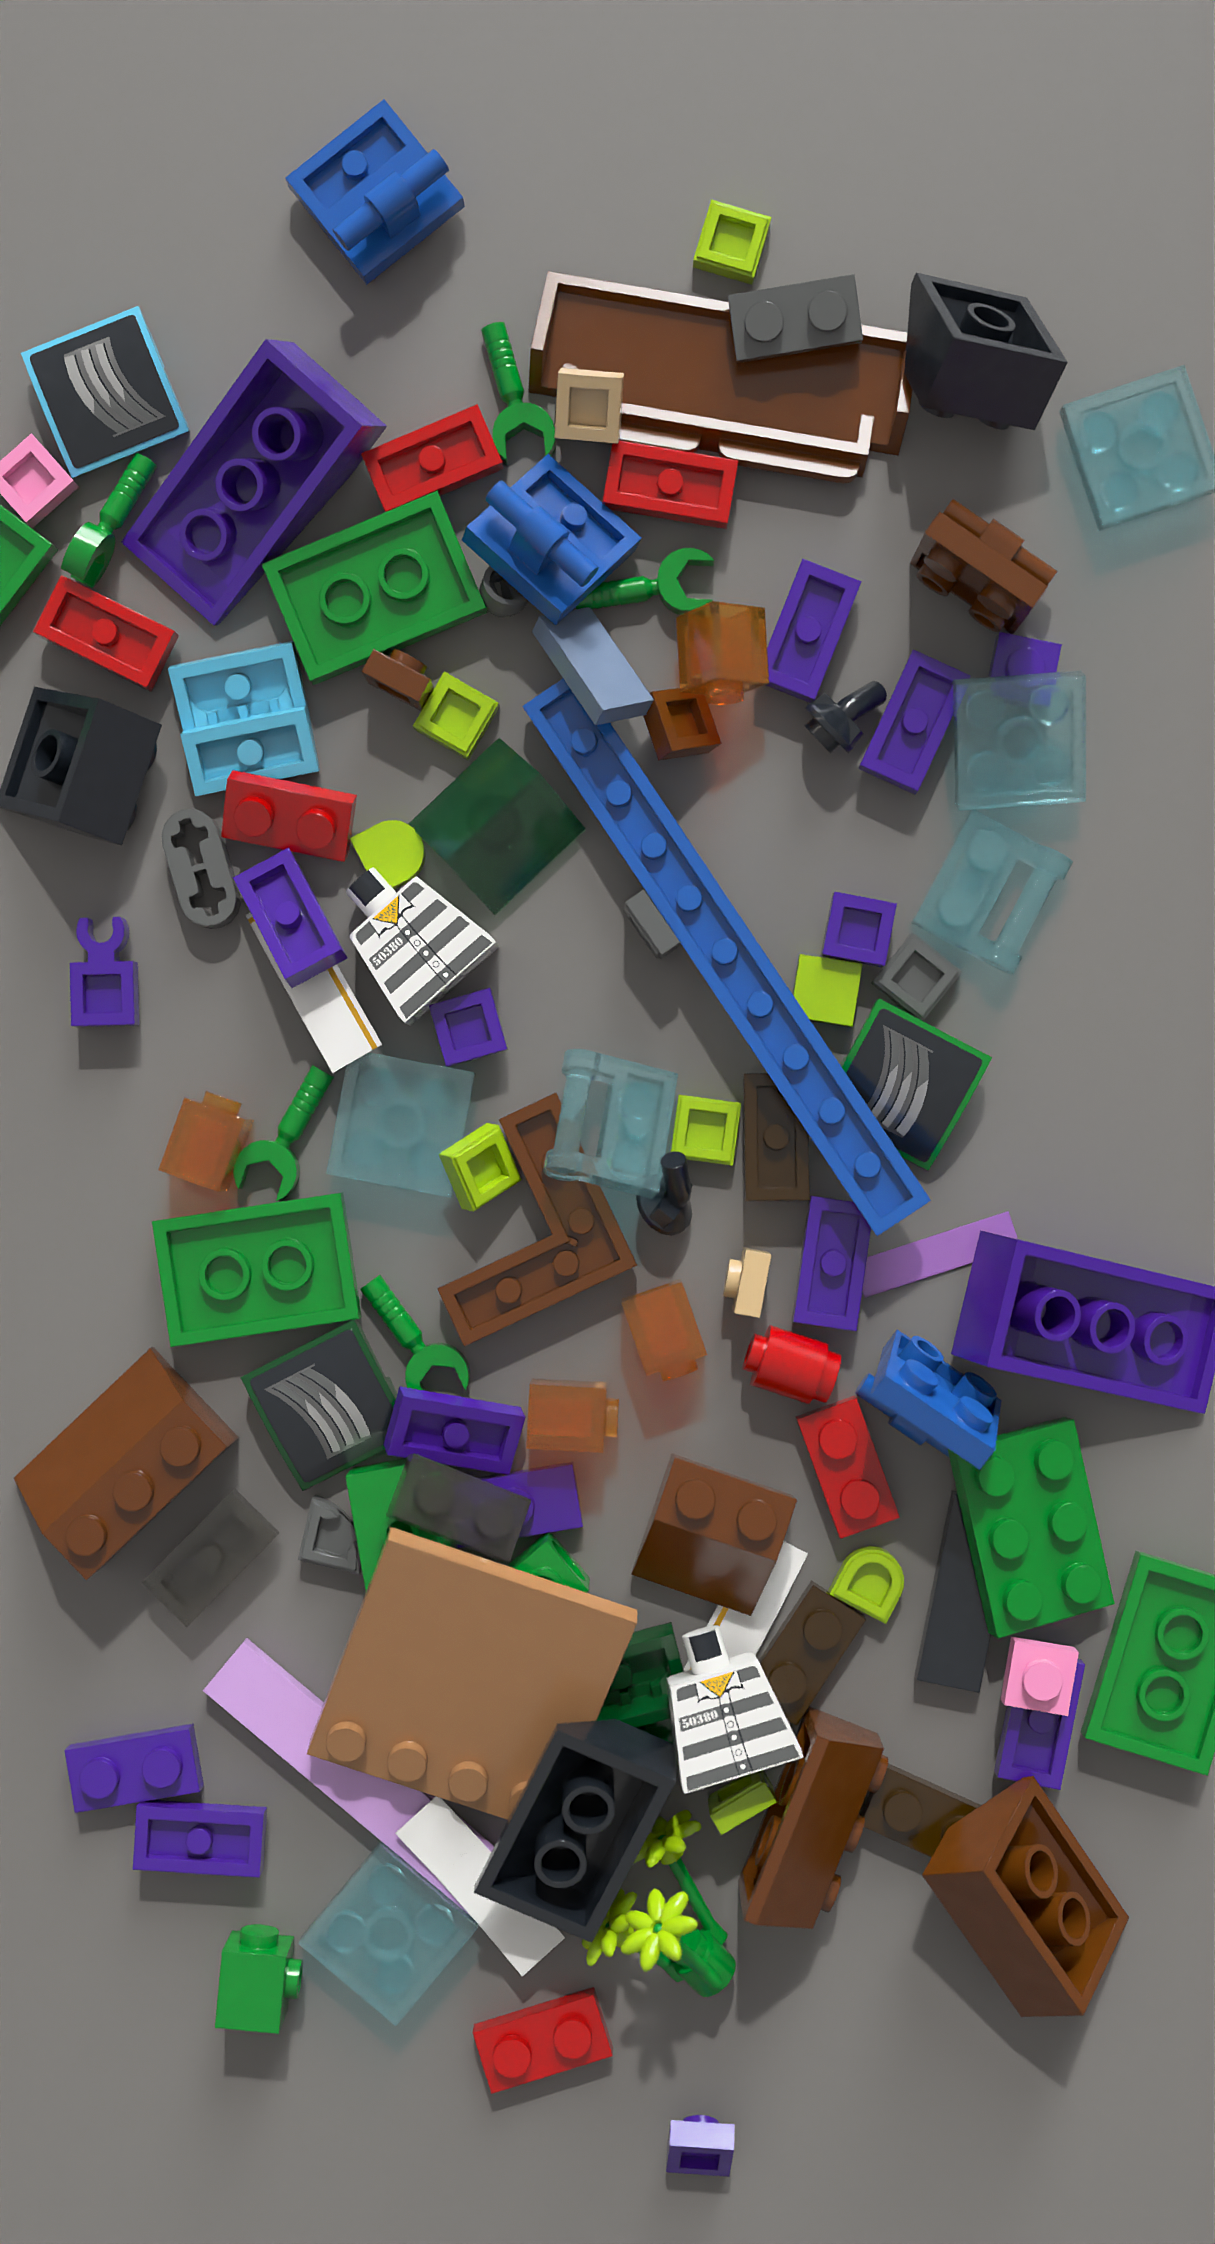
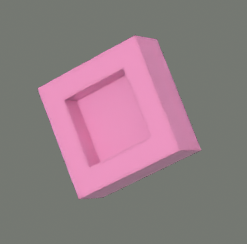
(33, 481)
(1039, 1676)

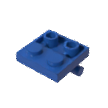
(376, 191)
(550, 538)
(933, 1399)

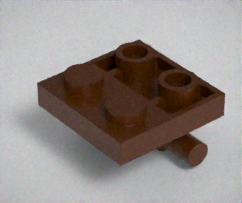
(981, 567)

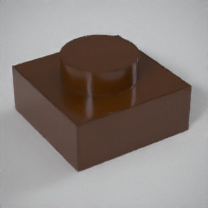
(399, 677)
(680, 724)

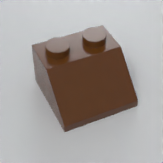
(713, 1535)

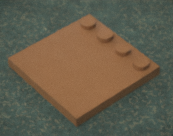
(465, 1673)

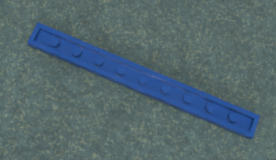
(729, 959)

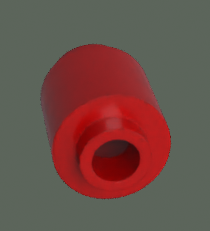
(792, 1365)

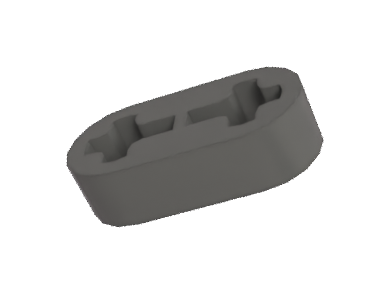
(186, 872)

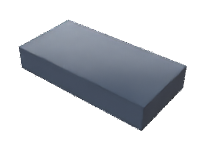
(593, 667)

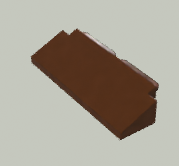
(688, 394)

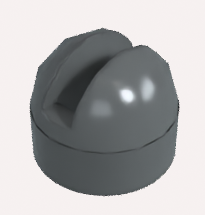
(512, 600)

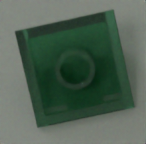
(498, 825)

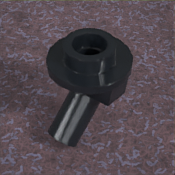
(834, 722)
(670, 1208)

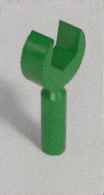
(511, 391)
(94, 544)
(642, 588)
(289, 1130)
(410, 1337)

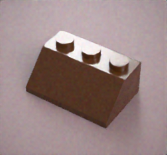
(122, 1463)
(812, 1823)
(1028, 1901)

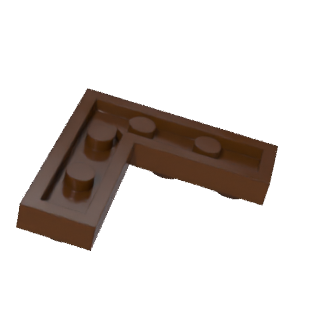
(579, 1253)

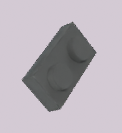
(795, 318)

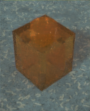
(722, 651)
(206, 1141)
(664, 1330)
(570, 1415)

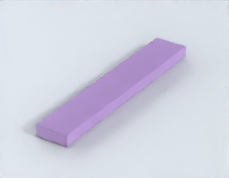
(284, 1718)

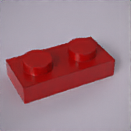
(433, 459)
(670, 484)
(106, 633)
(288, 816)
(847, 1467)
(542, 2040)

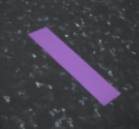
(930, 1255)

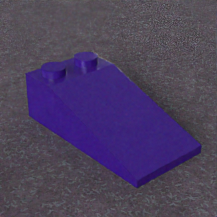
(252, 478)
(1088, 1323)

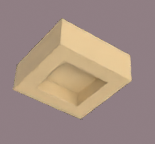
(589, 405)
(747, 1281)

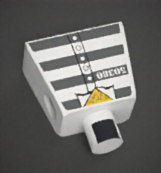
(415, 942)
(724, 1715)

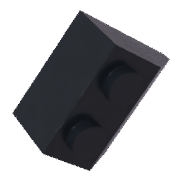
(979, 354)
(79, 764)

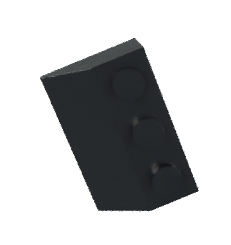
(580, 1824)

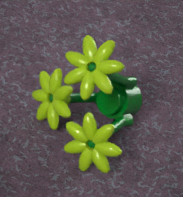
(664, 1935)

